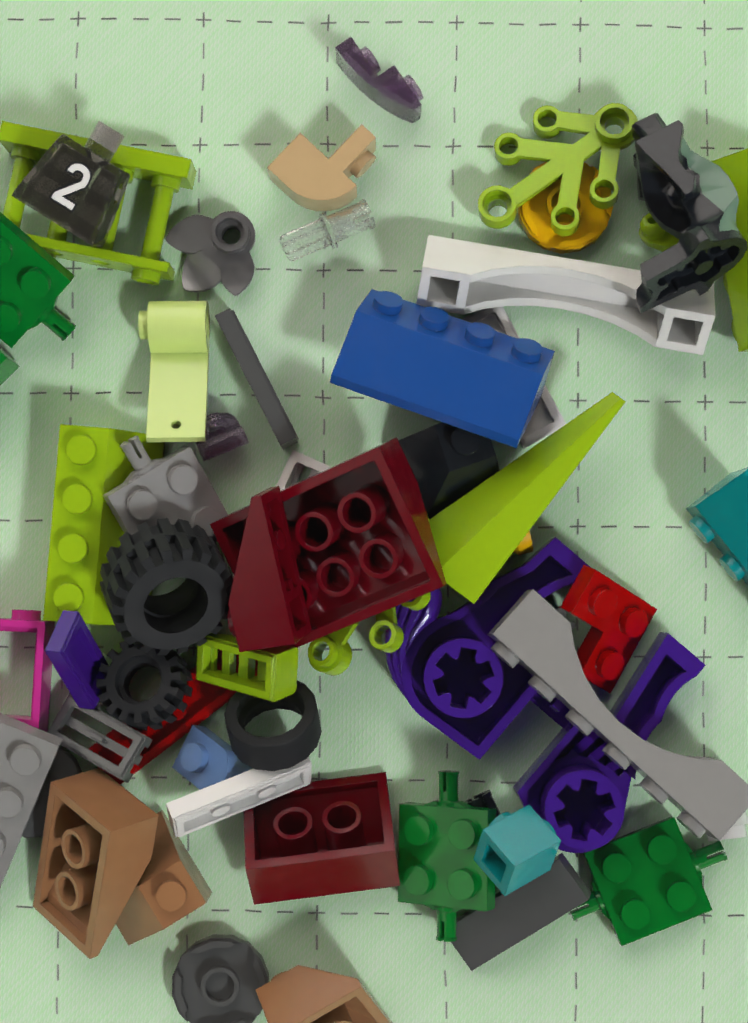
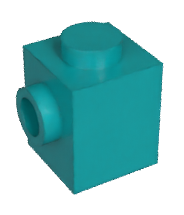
(516, 849)

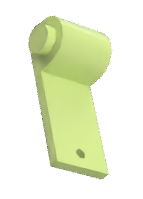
(178, 369)

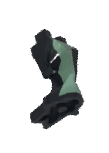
(690, 202)

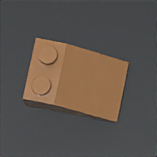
(91, 856)

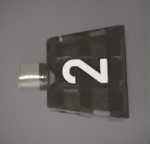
(78, 184)

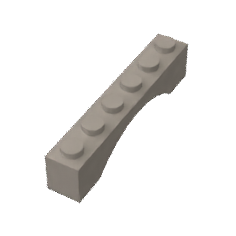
(543, 644)

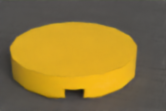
(536, 216)

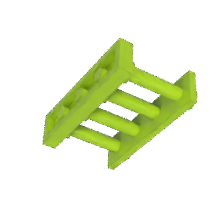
(163, 170)

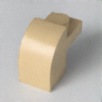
(323, 182)

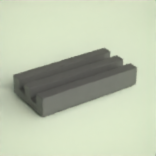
(130, 755)

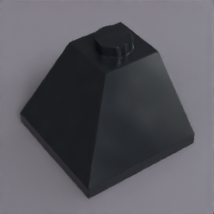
(448, 463)

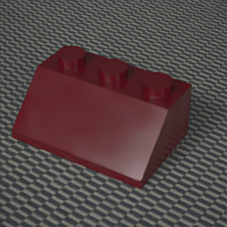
(322, 840)

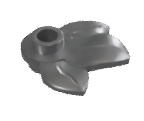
(211, 258)

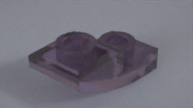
(388, 90)

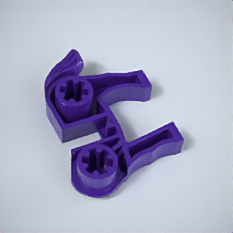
(474, 696)

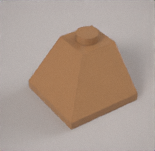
(166, 890)
(318, 997)

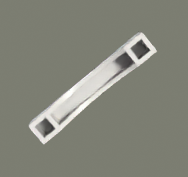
(479, 276)

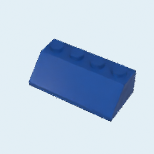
(443, 367)

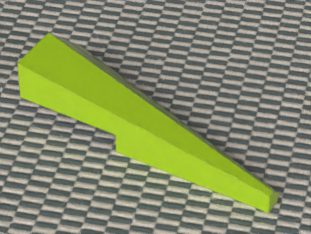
(492, 519)

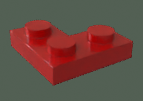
(615, 622)

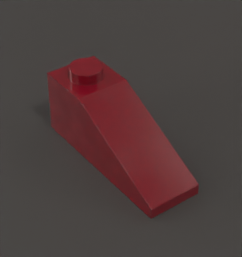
(266, 589)

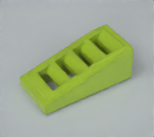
(275, 672)

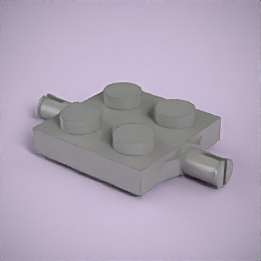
(164, 488)

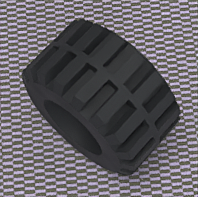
(152, 558)

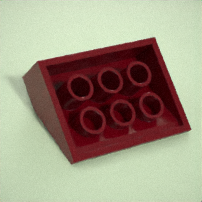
(355, 539)

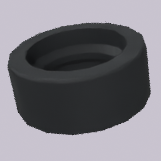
(276, 751)

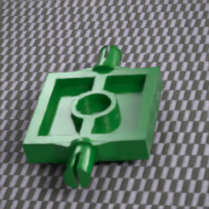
(29, 286)
(439, 853)
(648, 880)

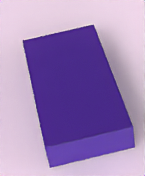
(76, 658)

